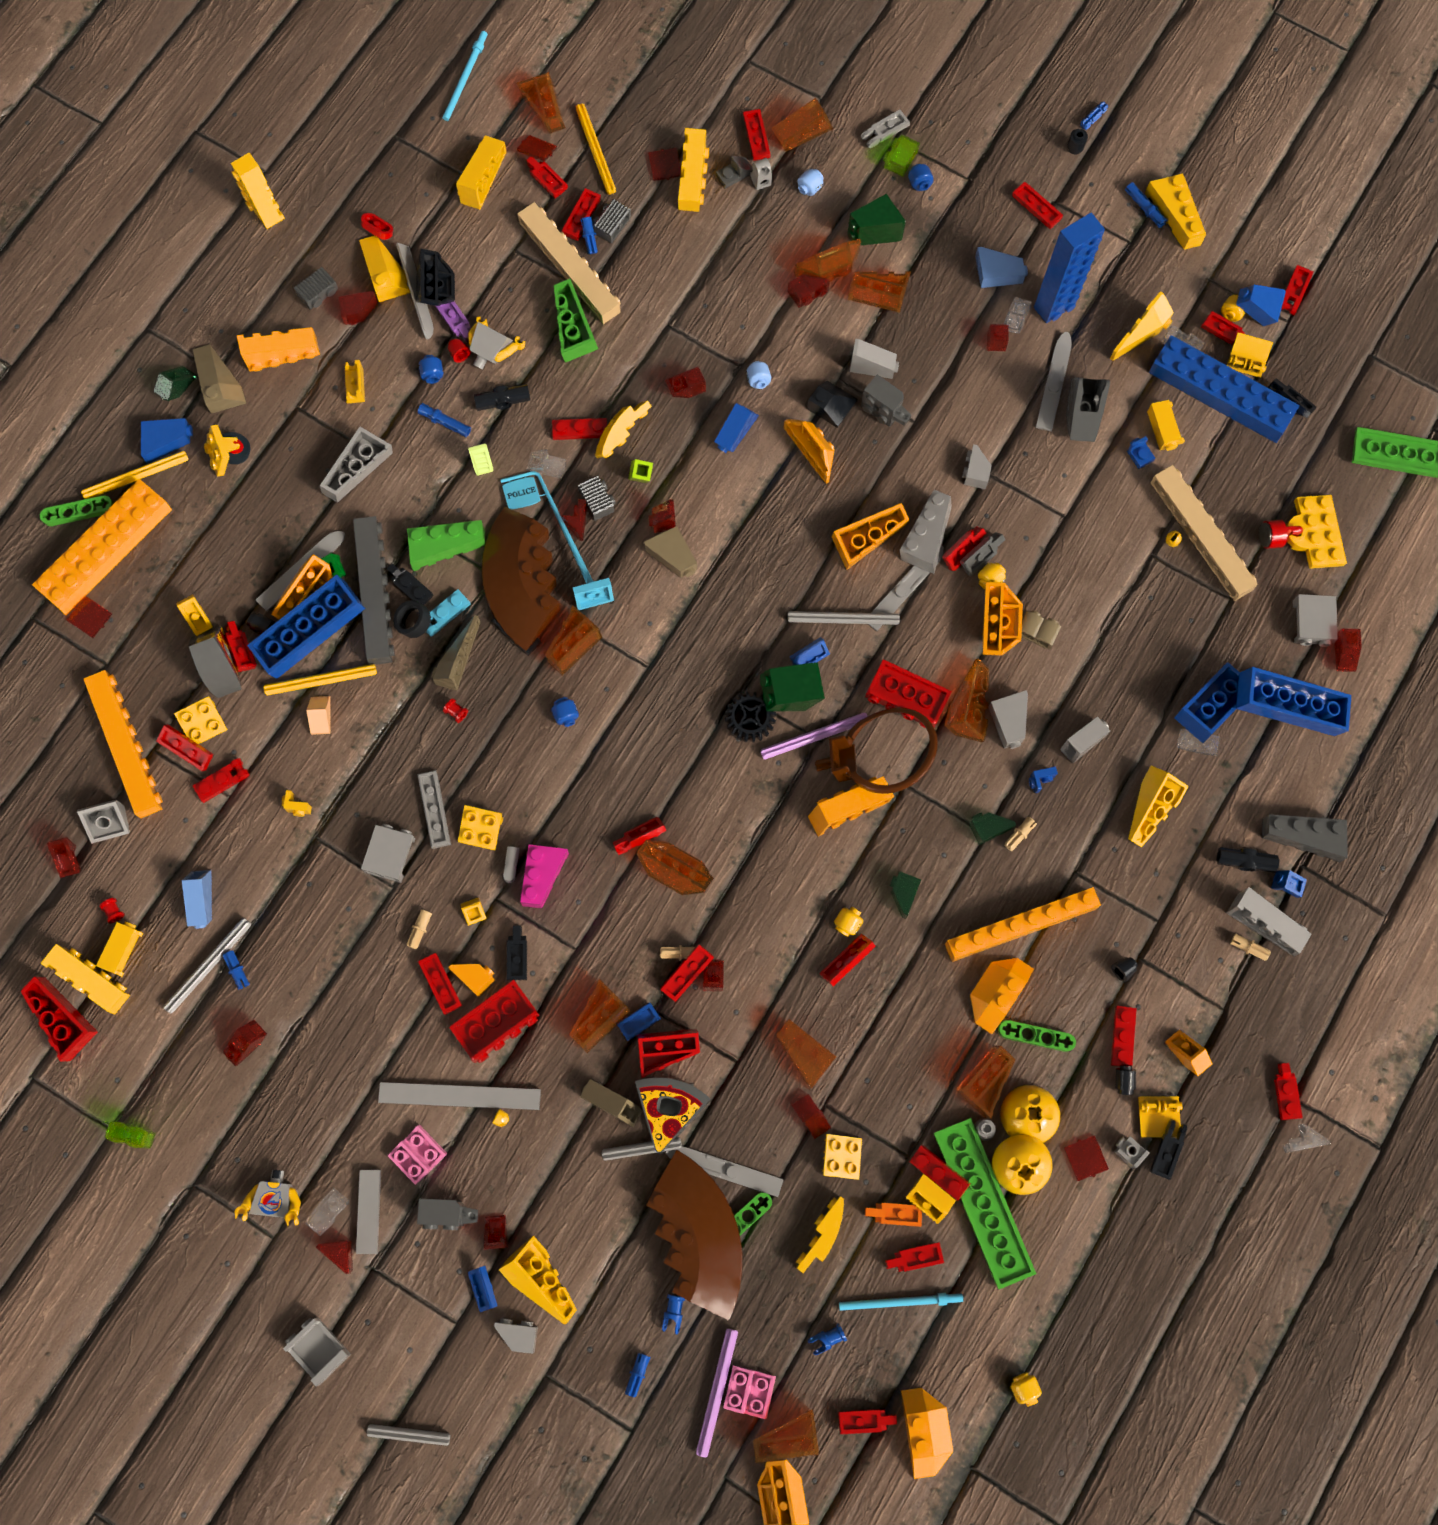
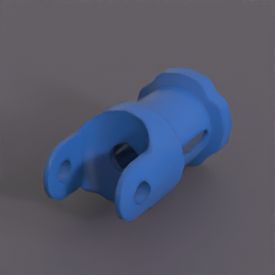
(673, 1312)
(829, 1339)

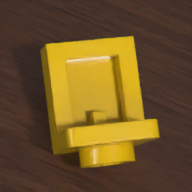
(297, 808)

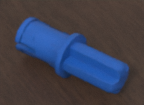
(589, 235)
(235, 969)
(637, 1375)

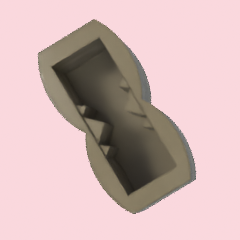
(1039, 630)

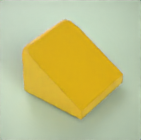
(473, 911)

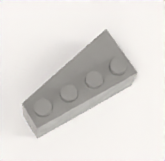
(355, 463)
(927, 534)
(1269, 921)

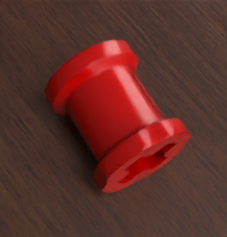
(455, 710)
(111, 910)

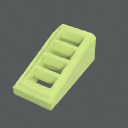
(481, 459)

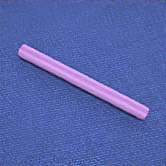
(811, 737)
(716, 1393)

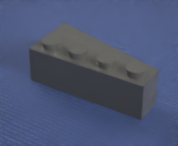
(1310, 834)

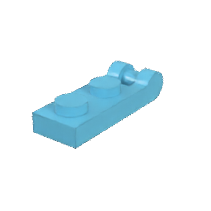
(447, 611)

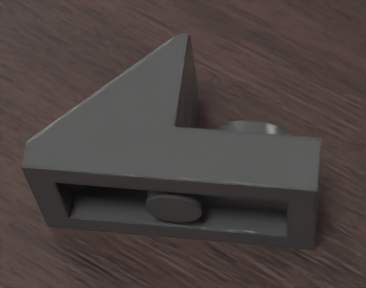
(734, 172)

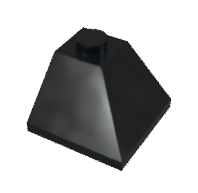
(831, 403)

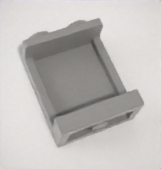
(1316, 620)
(387, 852)
(316, 1350)

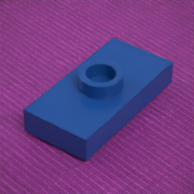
(811, 653)
(638, 1021)
(482, 1289)

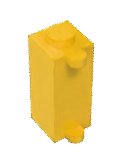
(1164, 425)
(118, 948)

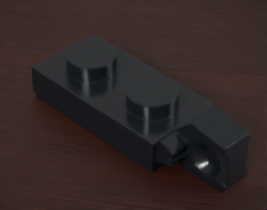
(1306, 407)
(409, 585)
(517, 955)

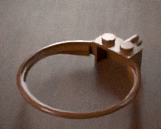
(843, 755)

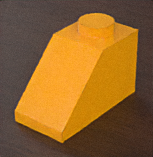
(474, 976)
(1189, 1052)

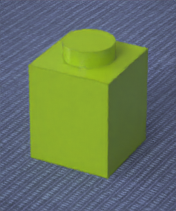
(640, 471)

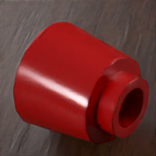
(458, 350)

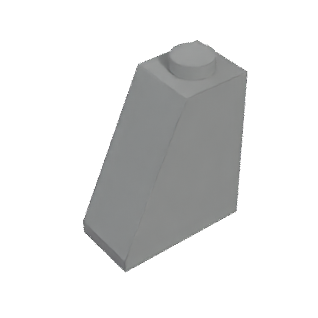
(873, 360)
(1010, 718)
(1085, 739)

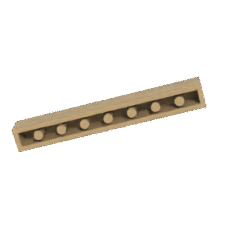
(569, 263)
(1204, 533)

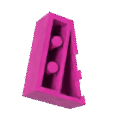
(541, 871)

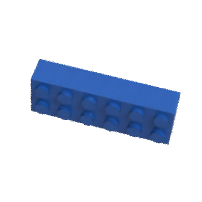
(306, 626)
(1293, 701)

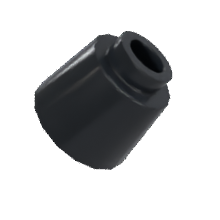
(1124, 968)

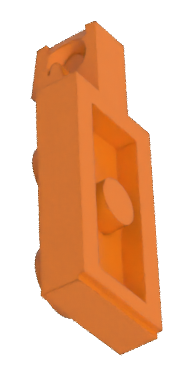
(896, 1214)

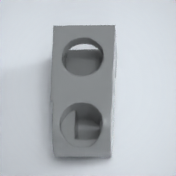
(761, 172)

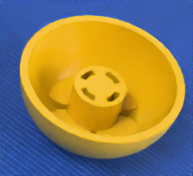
(1021, 1120)
(1018, 1155)

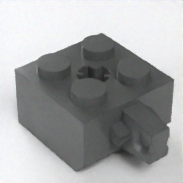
(884, 402)
(446, 1213)

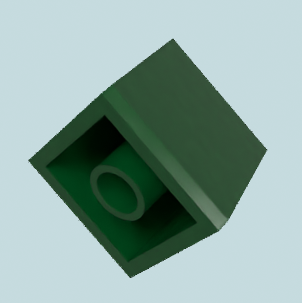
(876, 222)
(792, 687)

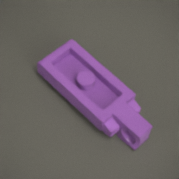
(455, 319)

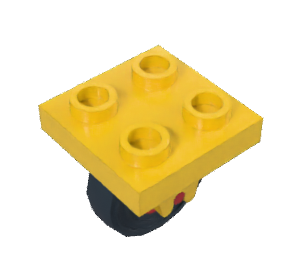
(225, 449)

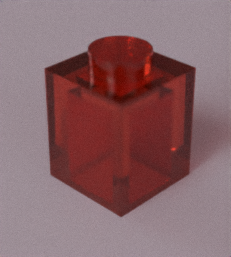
(997, 337)

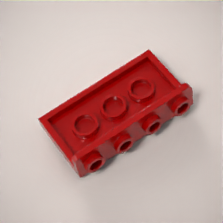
(903, 689)
(494, 1022)

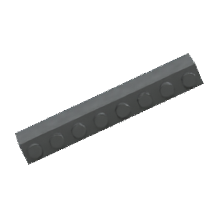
(372, 590)

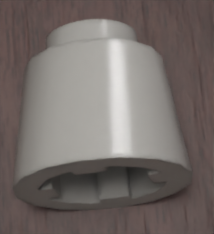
(985, 1129)

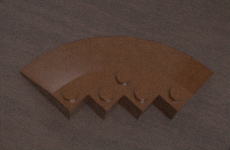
(517, 576)
(702, 1236)

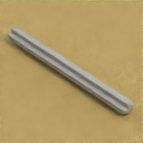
(843, 617)
(206, 966)

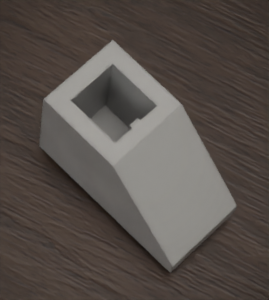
(978, 469)
(518, 1336)

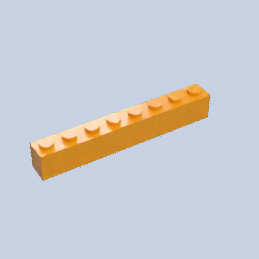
(123, 744)
(1022, 924)

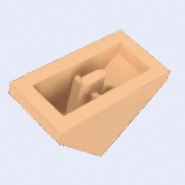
(319, 715)

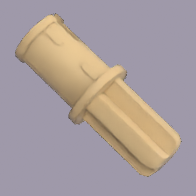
(1020, 833)
(419, 929)
(1250, 947)
(675, 952)

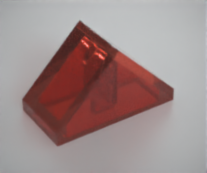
(714, 976)
(495, 1232)
(339, 1253)

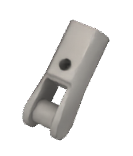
(510, 864)

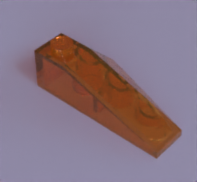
(967, 710)

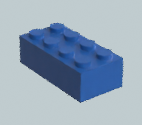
(1211, 704)

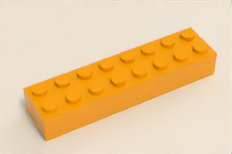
(102, 546)

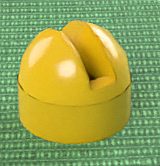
(1177, 540)
(501, 1118)

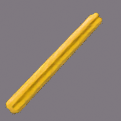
(595, 149)
(134, 475)
(320, 679)

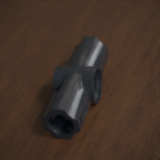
(502, 397)
(1247, 859)

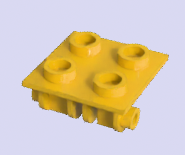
(1249, 355)
(201, 720)
(480, 827)
(1156, 1113)
(842, 1156)

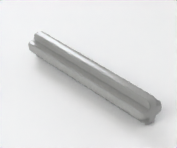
(637, 1149)
(406, 1434)

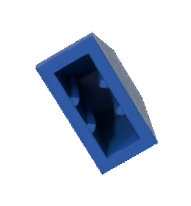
(1261, 303)
(735, 428)
(163, 437)

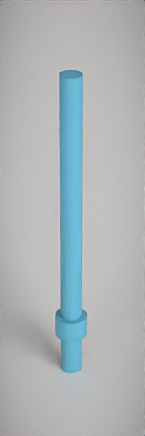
(477, 49)
(940, 1299)

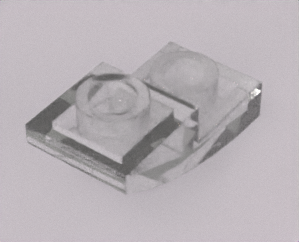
(1017, 314)
(1190, 339)
(1190, 743)
(326, 1211)

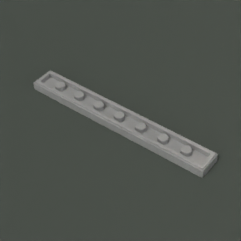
(459, 1096)

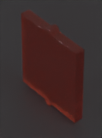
(536, 148)
(665, 164)
(89, 617)
(1086, 1158)

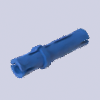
(1148, 207)
(437, 416)

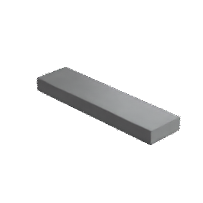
(434, 809)
(368, 1212)

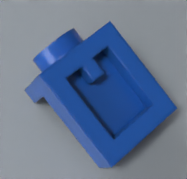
(1140, 452)
(1044, 775)
(1289, 882)

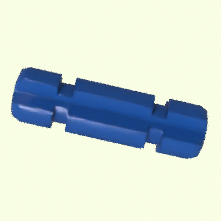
(1094, 115)

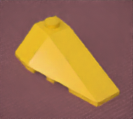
(385, 272)
(1155, 318)
(1156, 797)
(534, 1277)

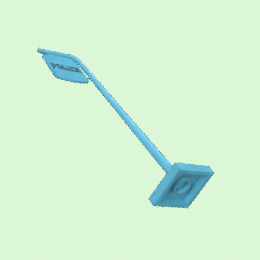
(525, 493)

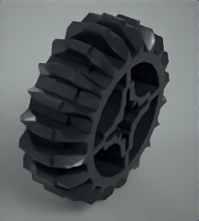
(740, 728)

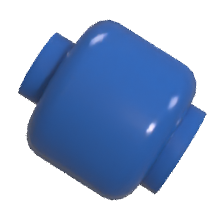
(920, 177)
(431, 369)
(565, 712)

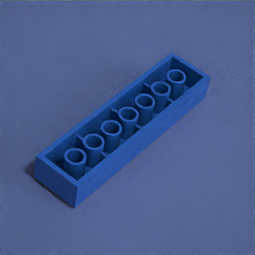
(1068, 267)
(1224, 389)

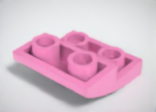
(417, 1154)
(749, 1392)

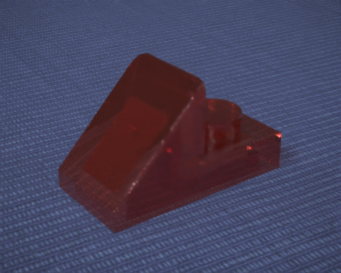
(577, 522)
(63, 855)
(811, 1116)

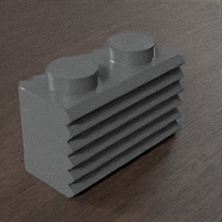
(611, 220)
(316, 288)
(597, 499)

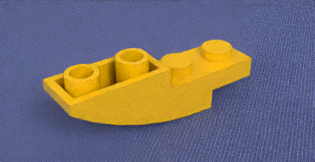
(616, 431)
(828, 1227)

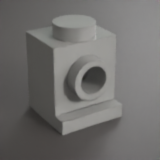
(1131, 1160)

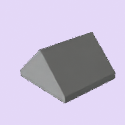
(104, 821)

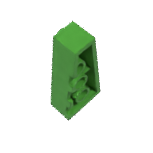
(574, 329)
(443, 542)

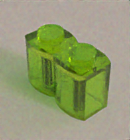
(902, 154)
(130, 1135)

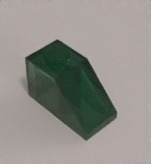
(173, 382)
(989, 826)
(904, 891)

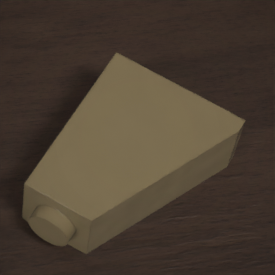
(672, 552)
(611, 1102)

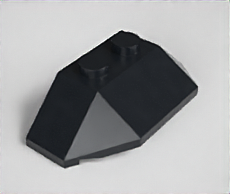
(434, 279)

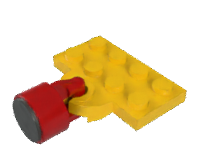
(1311, 531)

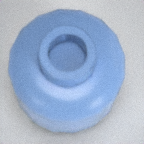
(810, 182)
(758, 375)

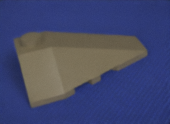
(216, 381)
(453, 663)

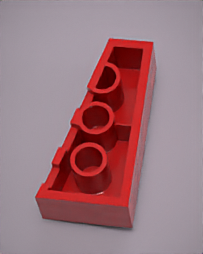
(58, 1017)

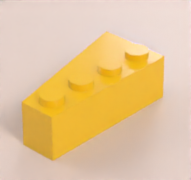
(692, 170)
(481, 172)
(256, 191)
(1177, 205)
(86, 978)

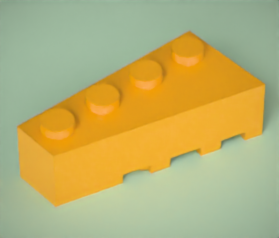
(278, 348)
(867, 534)
(847, 805)

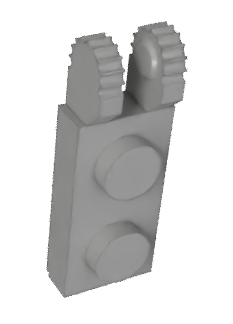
(886, 128)

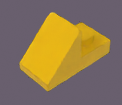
(194, 615)

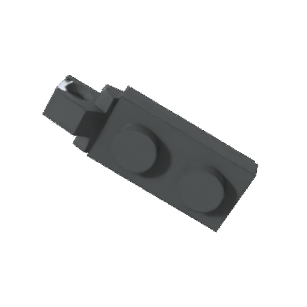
(982, 553)

